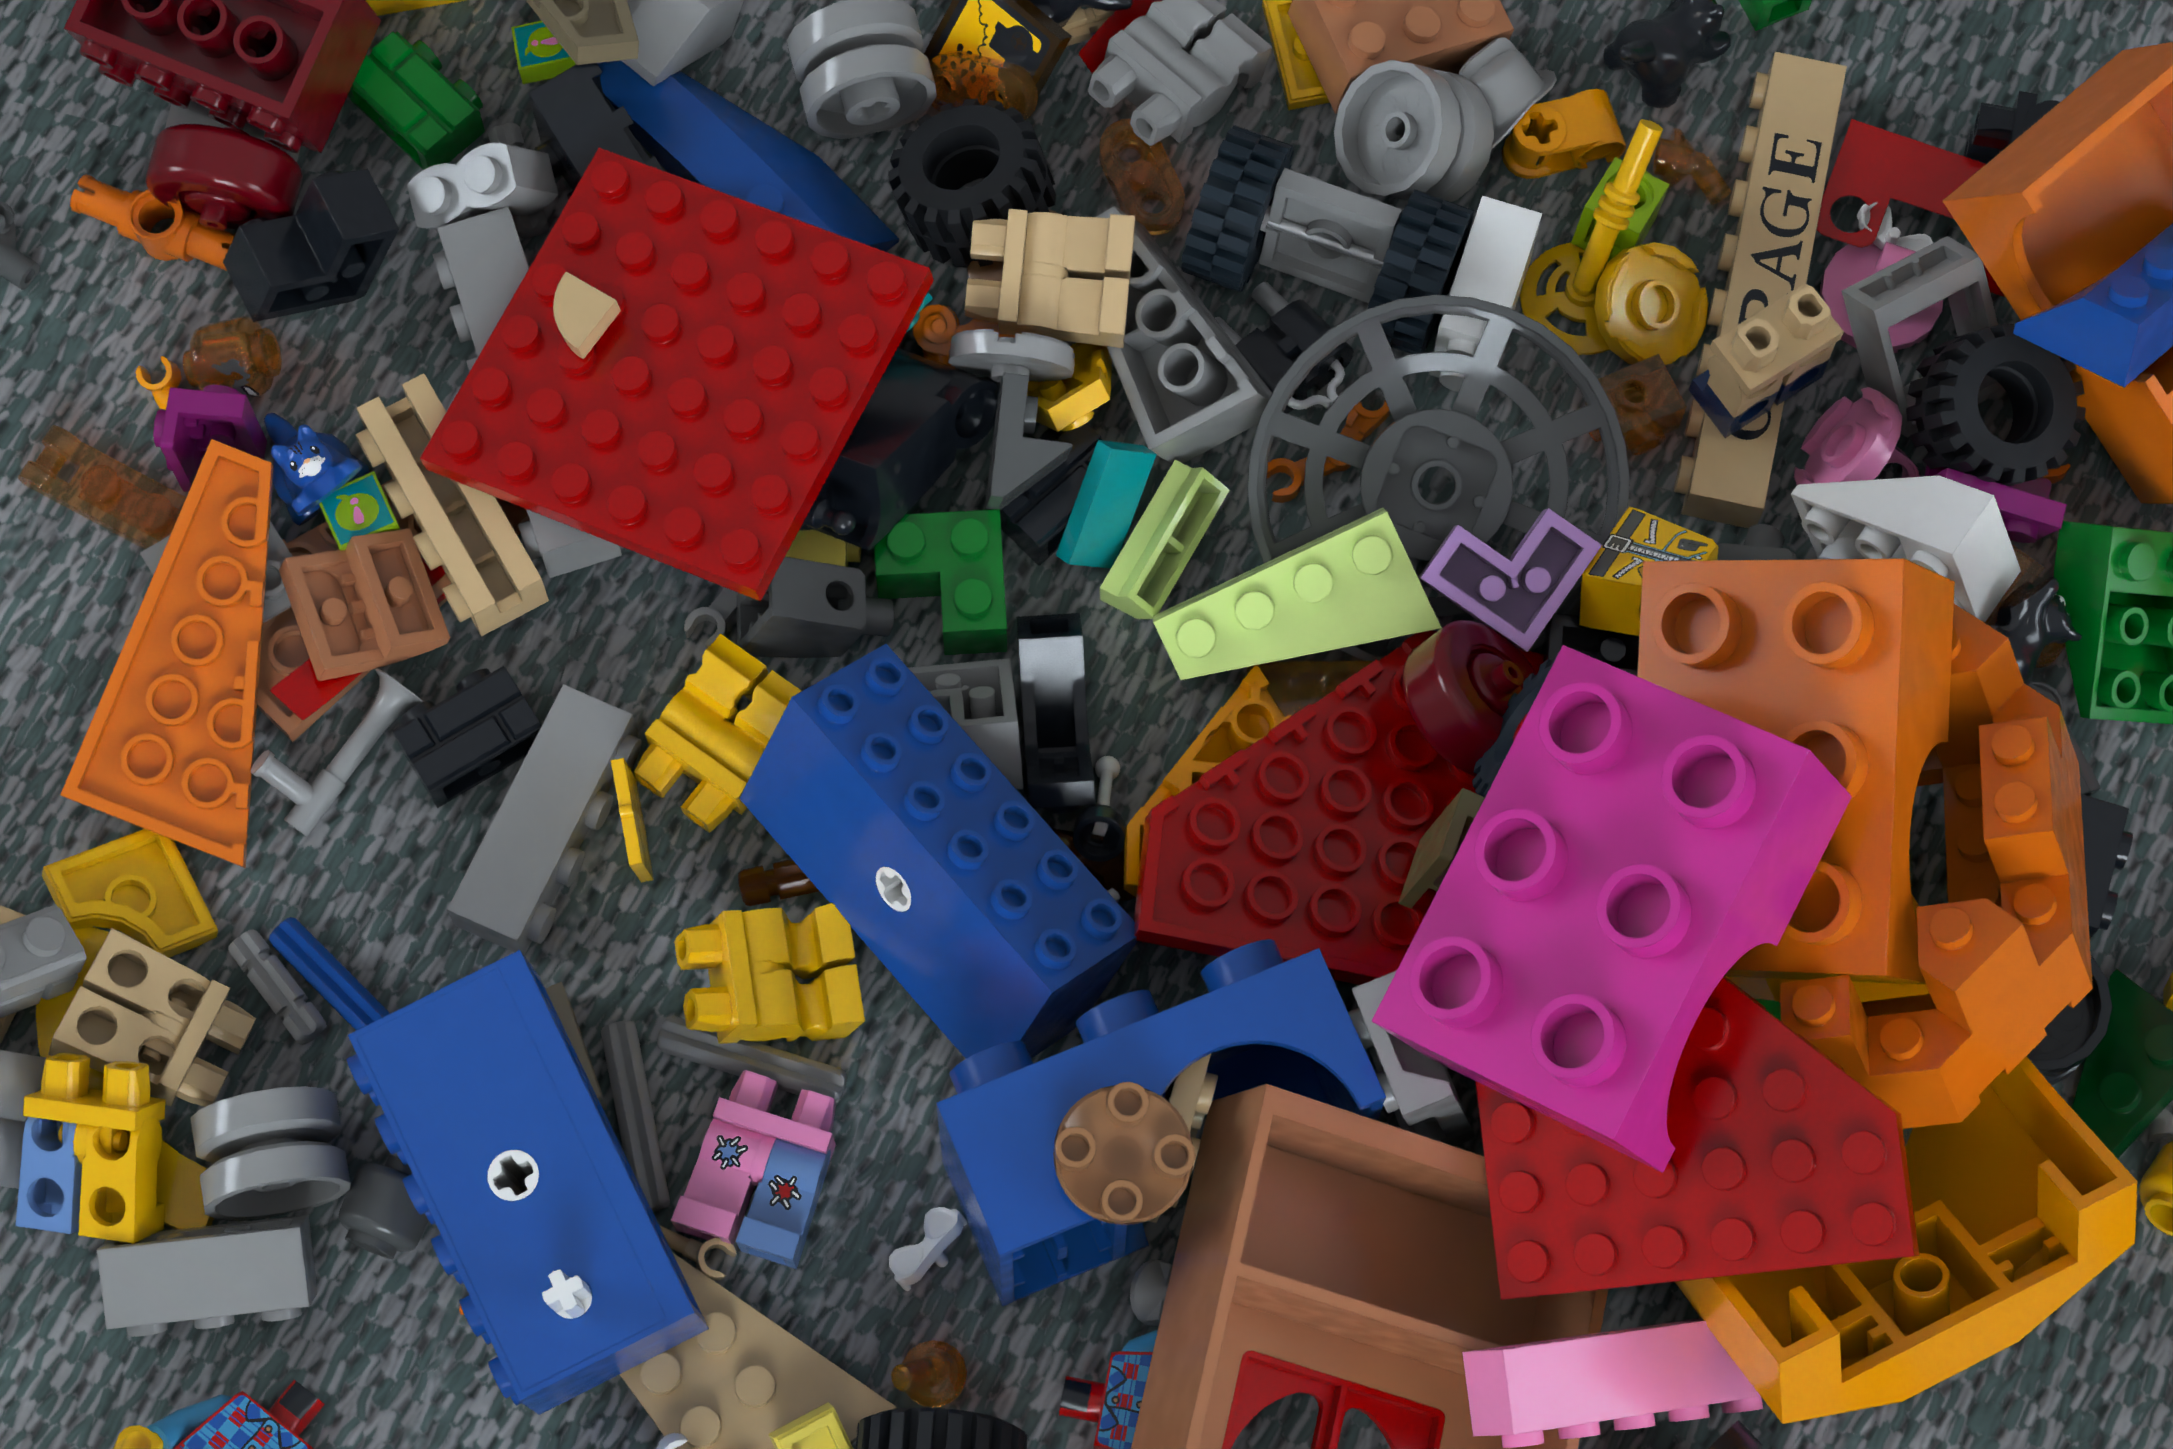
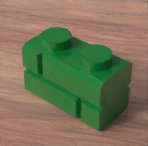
(415, 102)

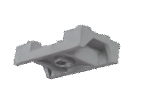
(1414, 1085)

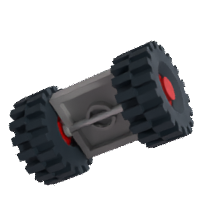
(1322, 234)

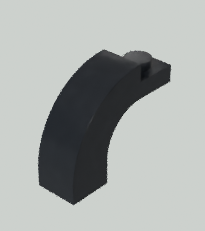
(1054, 712)

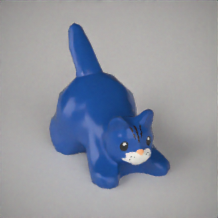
(308, 466)

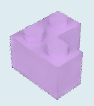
(1513, 593)

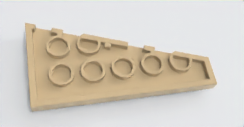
(742, 1378)

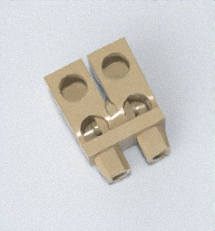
(1058, 275)
(152, 1013)

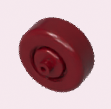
(223, 175)
(1461, 689)

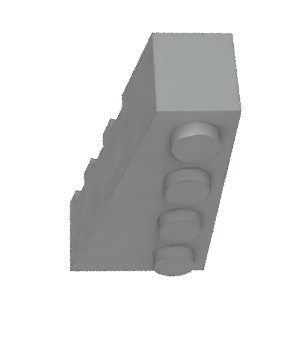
(1179, 363)

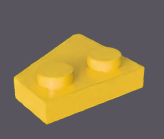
(1071, 401)

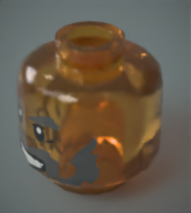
(233, 355)

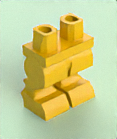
(708, 736)
(754, 970)

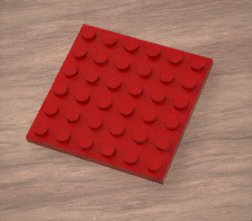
(708, 395)

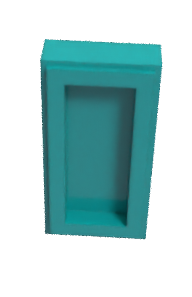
(1106, 504)

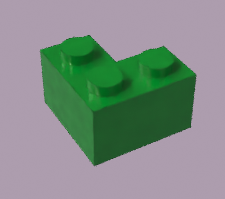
(951, 558)

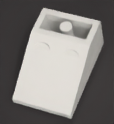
(1918, 520)

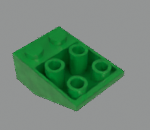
(2122, 605)

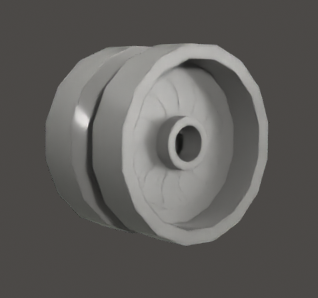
(861, 67)
(1413, 131)
(270, 1153)

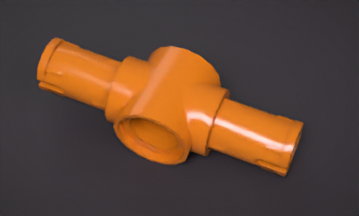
(137, 214)

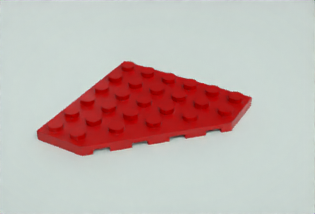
(1305, 834)
(1768, 1173)

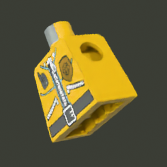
(1614, 576)

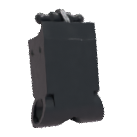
(901, 447)

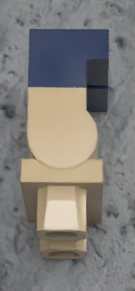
(1767, 359)

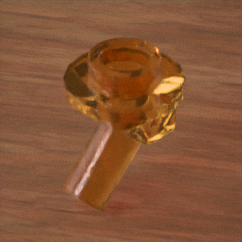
(1678, 159)
(931, 1374)

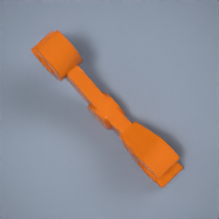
(1358, 426)

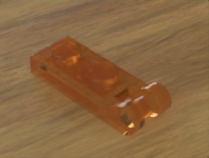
(103, 490)

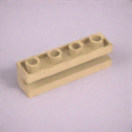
(459, 524)

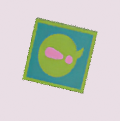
(538, 53)
(358, 510)

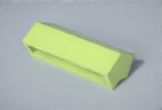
(1163, 541)

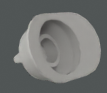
(1507, 83)

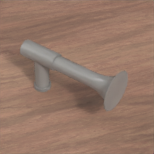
(316, 798)

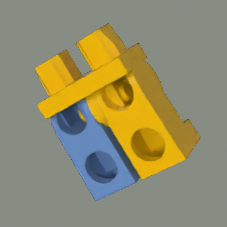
(91, 1152)

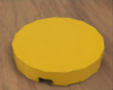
(1650, 303)

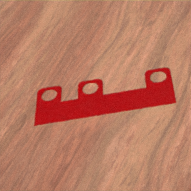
(1888, 166)

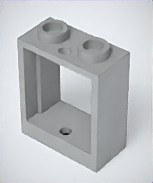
(1906, 289)

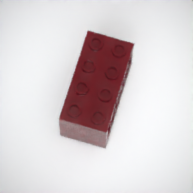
(245, 60)

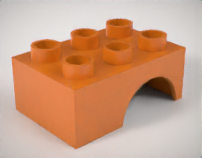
(2071, 209)
(1857, 674)

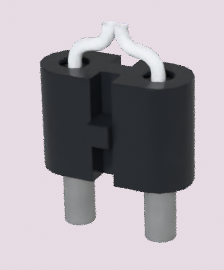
(1290, 333)

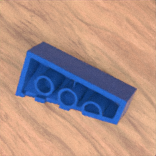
(2116, 322)

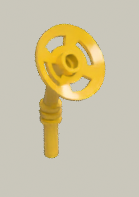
(1580, 290)

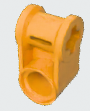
(1564, 135)

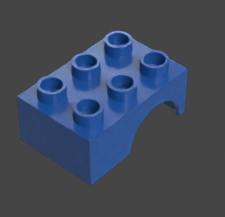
(999, 1131)

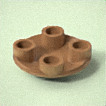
(1123, 1154)

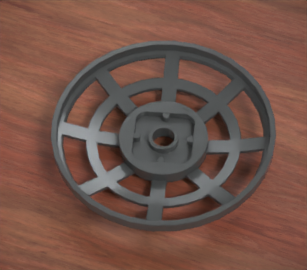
(1436, 438)

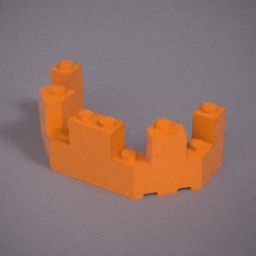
(2016, 912)

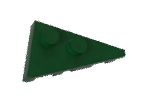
(2130, 1069)

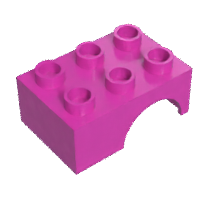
(1609, 898)

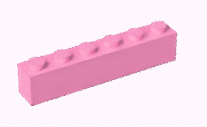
(1602, 1378)

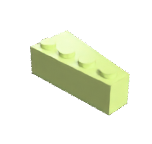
(1309, 601)

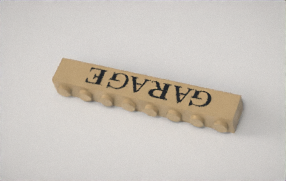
(1764, 262)

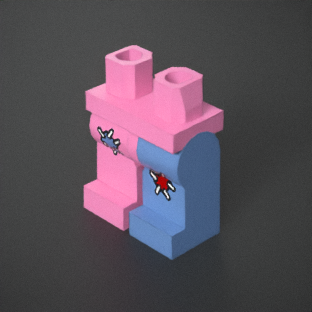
(766, 1151)

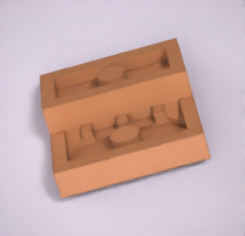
(364, 604)

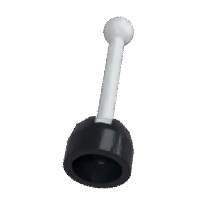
(1101, 818)

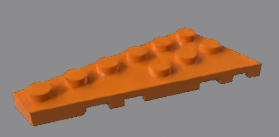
(182, 701)

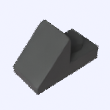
(1015, 459)

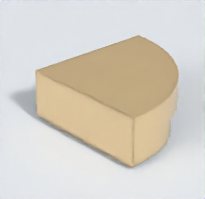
(582, 313)

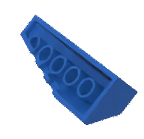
(733, 152)

